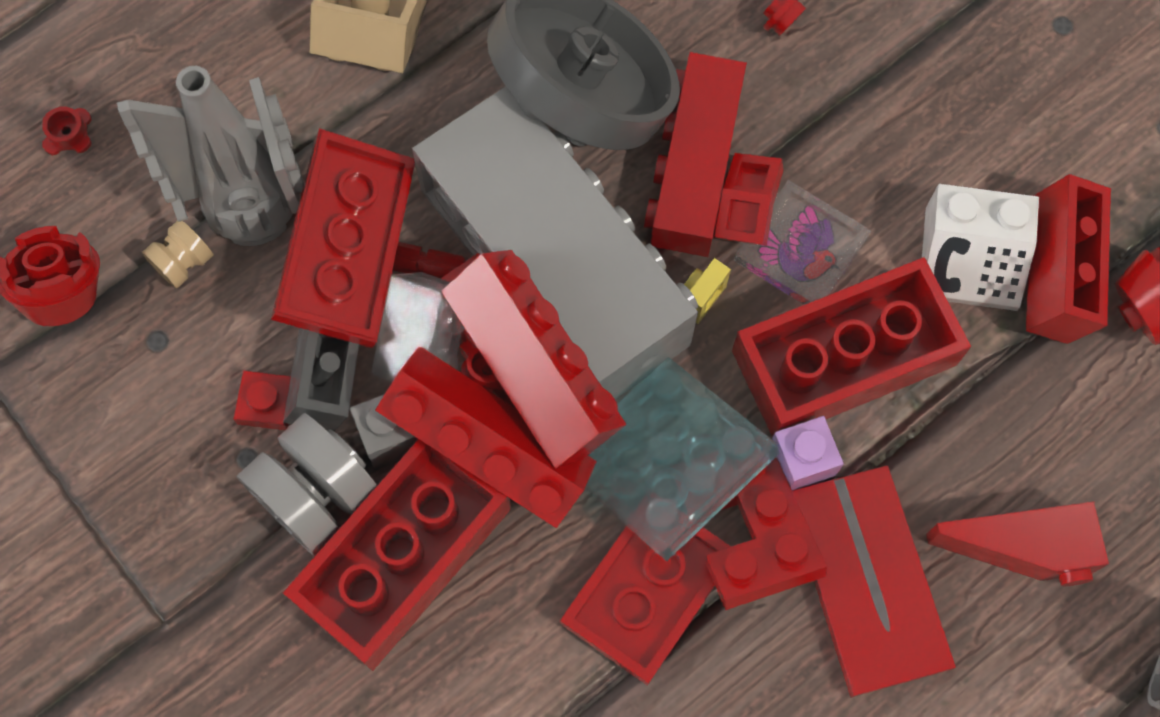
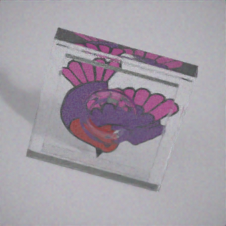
(805, 247)

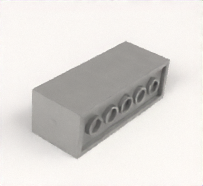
(517, 188)

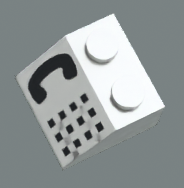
(980, 244)

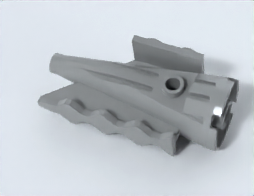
(215, 154)

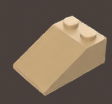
(366, 31)

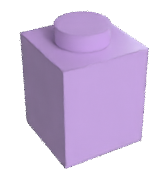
(808, 453)

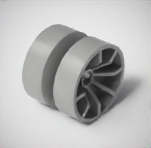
(320, 473)

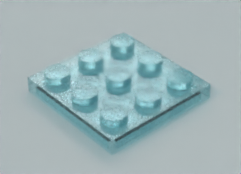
(675, 458)

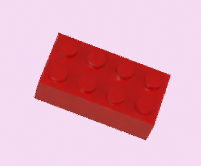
(850, 347)
(397, 552)

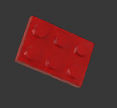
(641, 603)

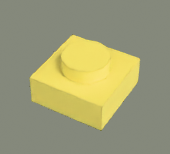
(708, 286)

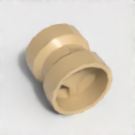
(180, 251)

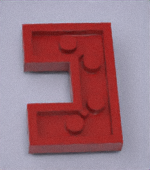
(781, 547)

